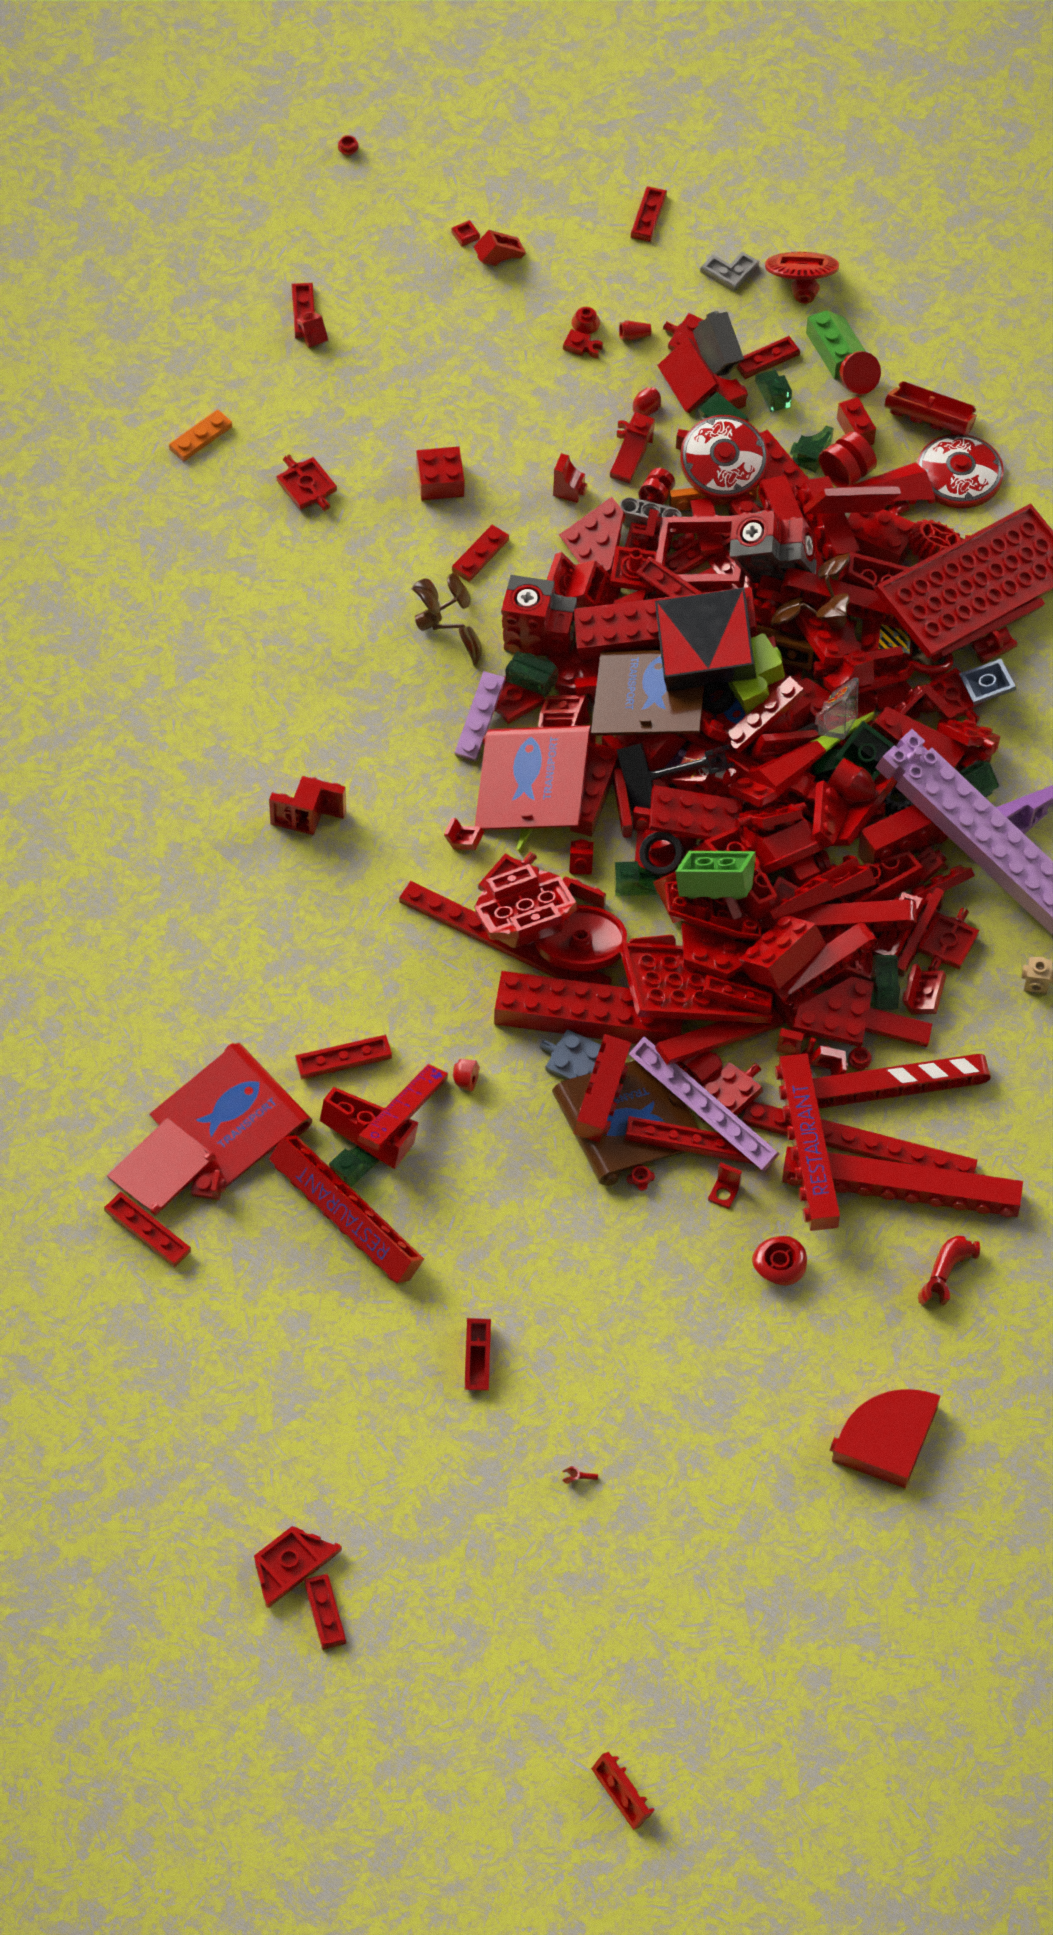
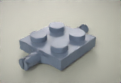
(571, 1055)

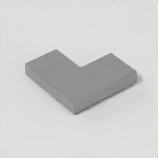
(732, 274)

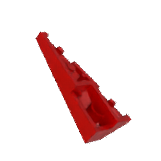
(911, 480)
(832, 884)

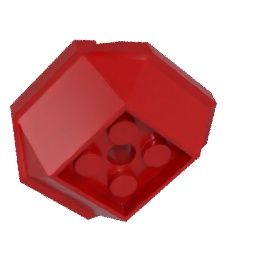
(783, 844)
(524, 905)

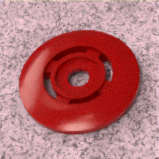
(802, 265)

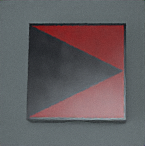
(705, 639)

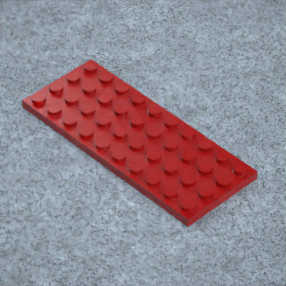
(973, 581)

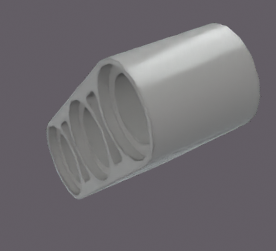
(638, 511)

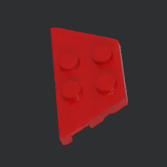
(711, 952)
(290, 1561)

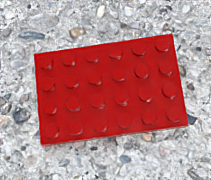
(670, 990)

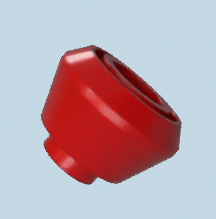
(805, 290)
(585, 320)

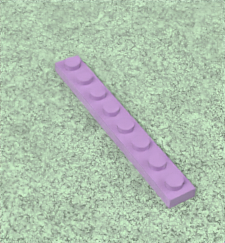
(705, 1105)

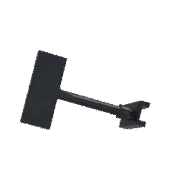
(640, 779)

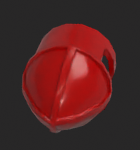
(852, 782)

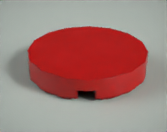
(860, 372)

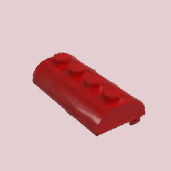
(932, 408)

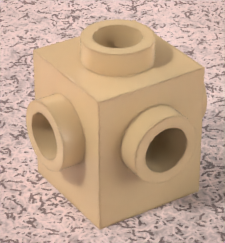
(1037, 975)

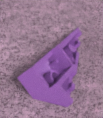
(1028, 809)

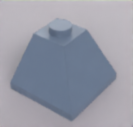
(987, 681)

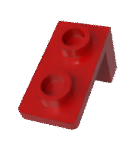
(586, 893)

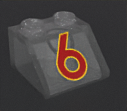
(839, 711)

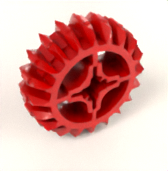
(930, 538)

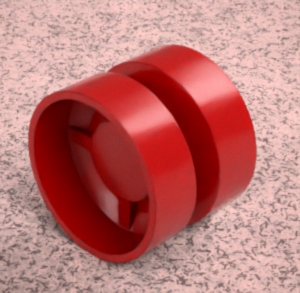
(847, 460)

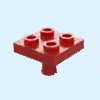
(625, 566)

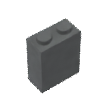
(718, 343)

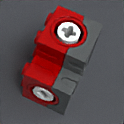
(770, 545)
(537, 618)

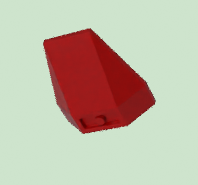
(711, 915)

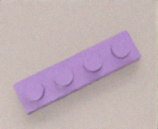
(479, 716)

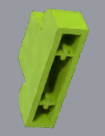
(768, 670)

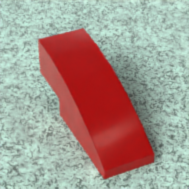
(477, 1354)

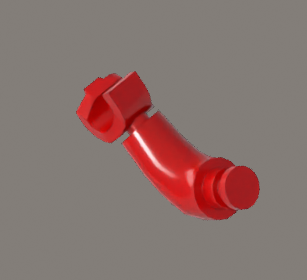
(951, 1252)

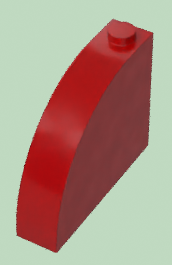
(887, 1434)

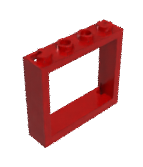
(699, 524)

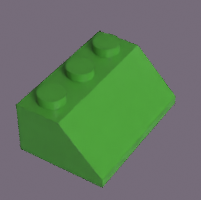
(832, 339)
(716, 874)

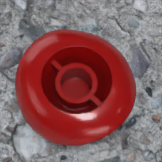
(780, 1260)

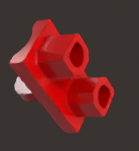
(994, 644)

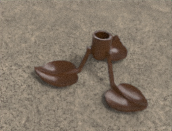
(832, 612)
(430, 618)

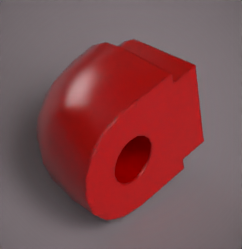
(647, 401)
(466, 1074)

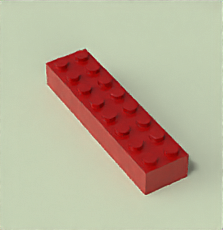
(628, 626)
(578, 1006)

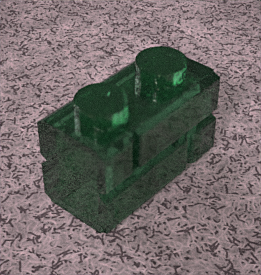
(532, 673)

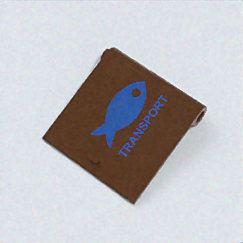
(640, 1097)

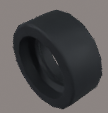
(649, 841)

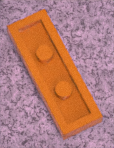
(200, 435)

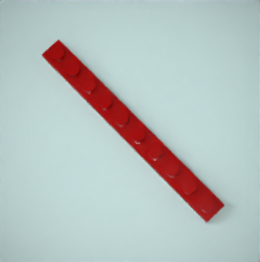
(467, 922)
(862, 1141)

